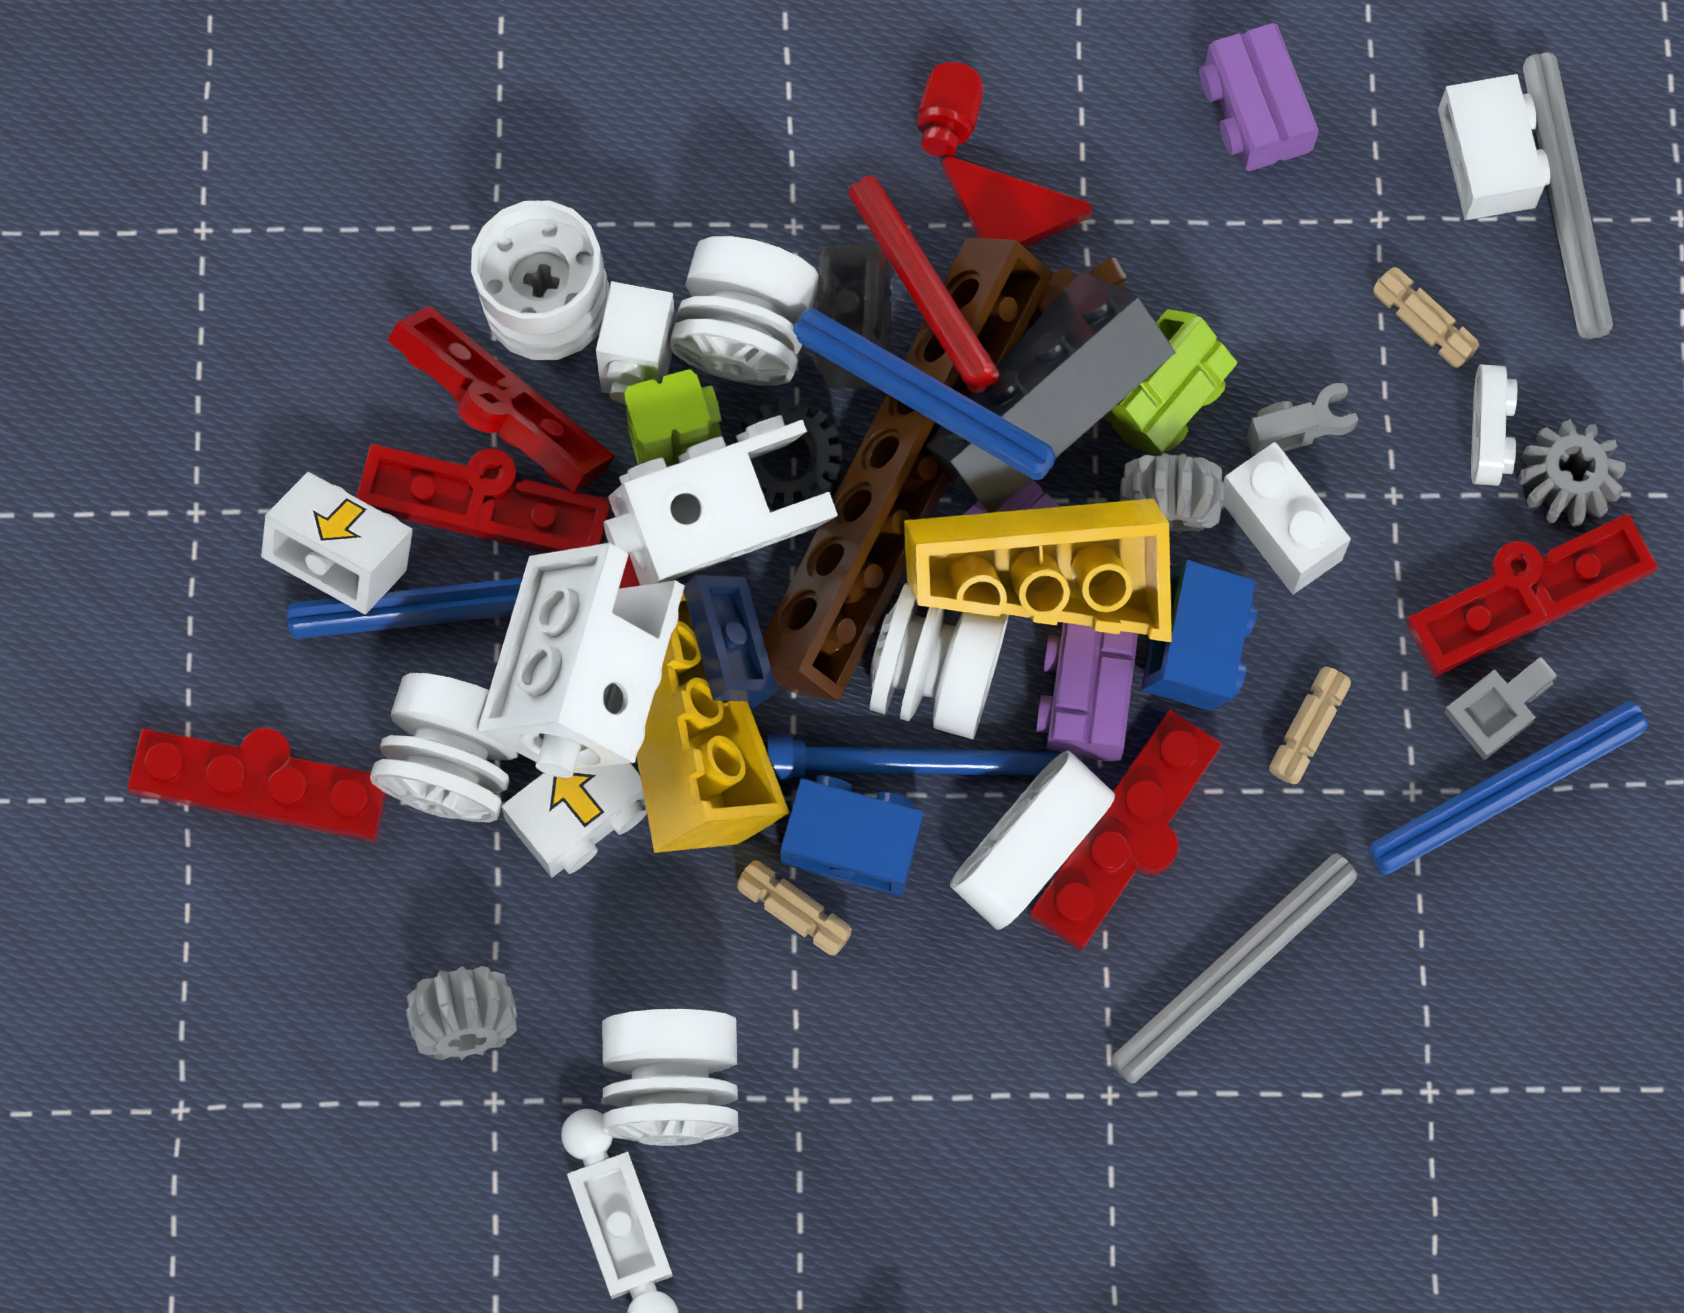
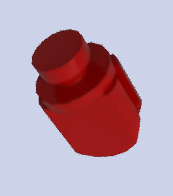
(949, 108)

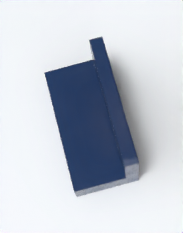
(729, 639)

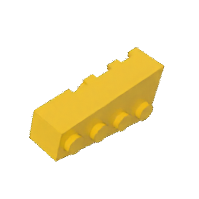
(1051, 564)
(702, 758)

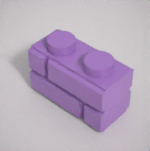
(1259, 97)
(1089, 692)

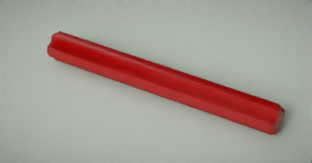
(923, 284)

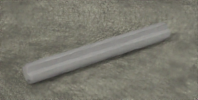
(1568, 197)
(1233, 968)

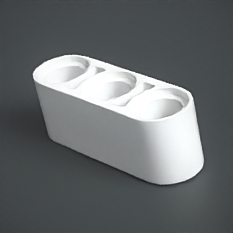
(1032, 840)

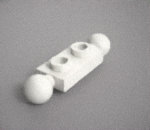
(616, 1216)

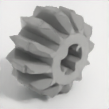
(1557, 486)
(1183, 487)
(461, 1013)

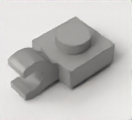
(1300, 424)
(1497, 710)

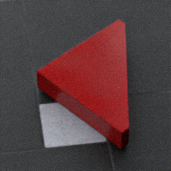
(1011, 207)

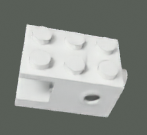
(706, 506)
(580, 661)

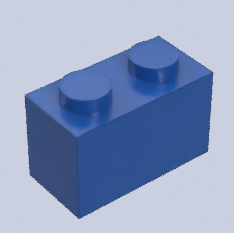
(1208, 629)
(852, 835)

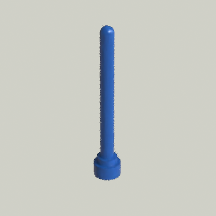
(793, 758)

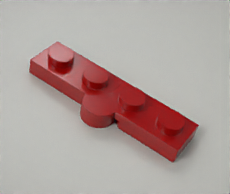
(498, 400)
(482, 500)
(1530, 593)
(257, 782)
(1130, 833)

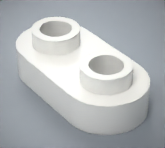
(1492, 402)

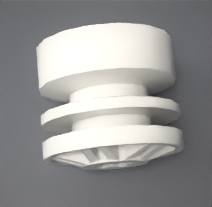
(533, 250)
(743, 310)
(936, 662)
(446, 759)
(670, 1086)

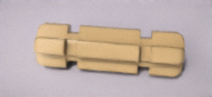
(1426, 317)
(1310, 725)
(794, 907)

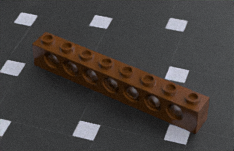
(892, 479)

